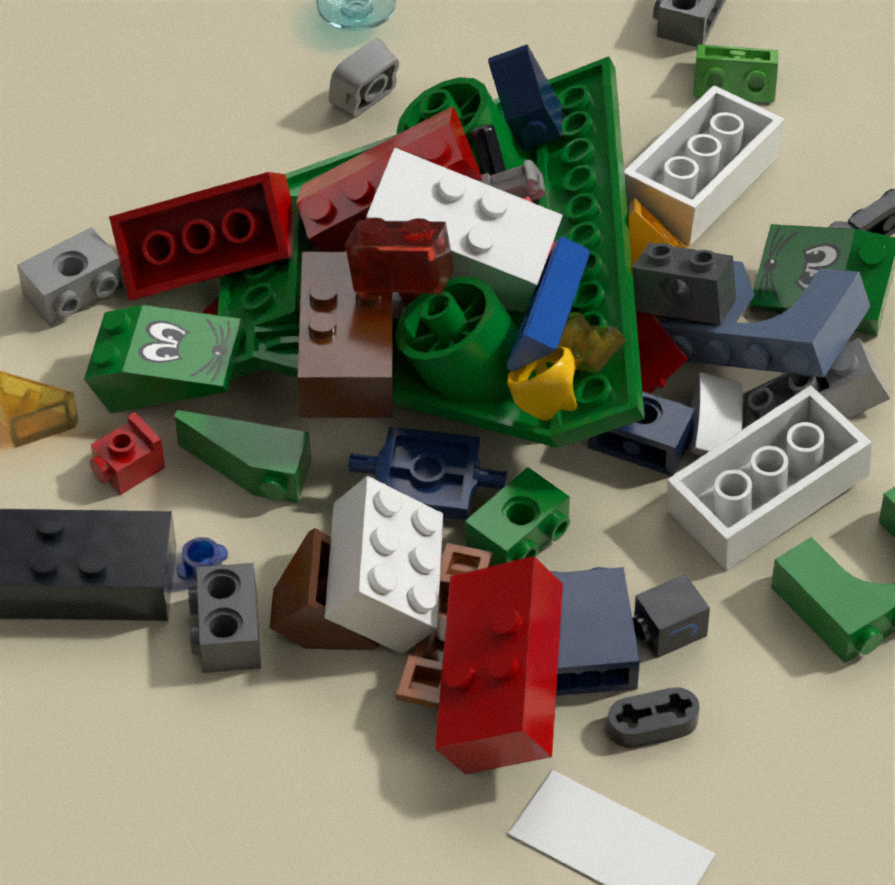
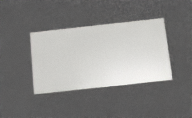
(606, 838)

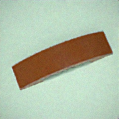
(423, 670)

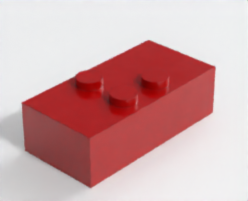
(500, 666)

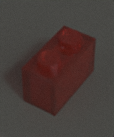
(399, 256)

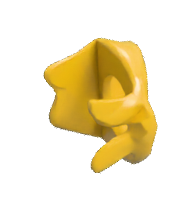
(550, 387)

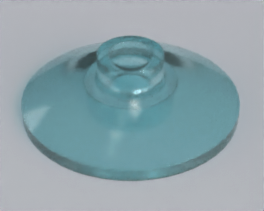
(356, 14)

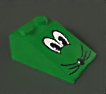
(798, 252)
(161, 356)

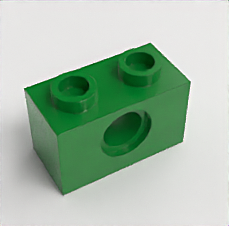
(519, 519)

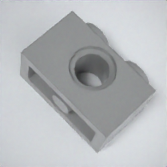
(70, 275)

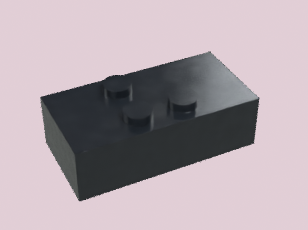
(86, 564)

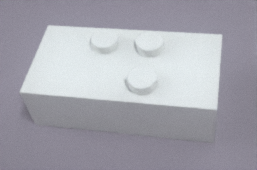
(704, 162)
(488, 229)
(768, 477)

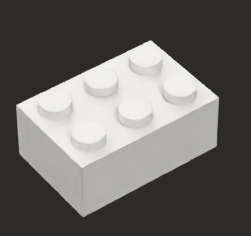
(384, 565)

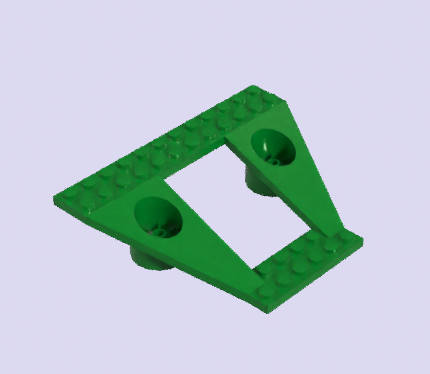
(457, 343)

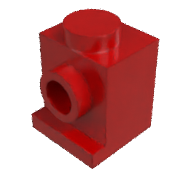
(127, 455)

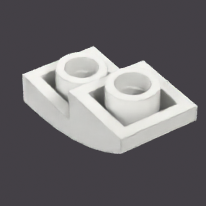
(717, 412)

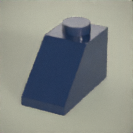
(526, 97)

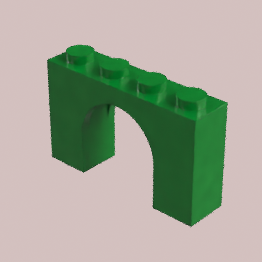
(838, 607)

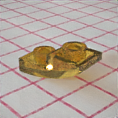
(590, 344)

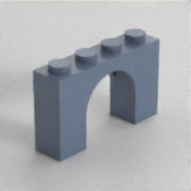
(795, 342)

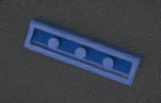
(549, 304)

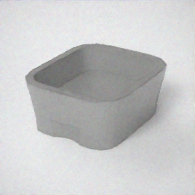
(364, 78)

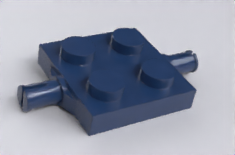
(431, 468)

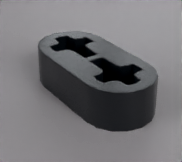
(653, 717)

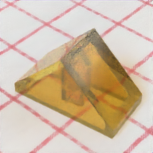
(34, 409)

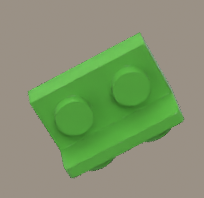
(738, 70)

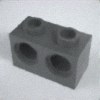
(686, 20)
(228, 617)

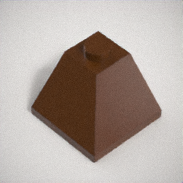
(301, 601)

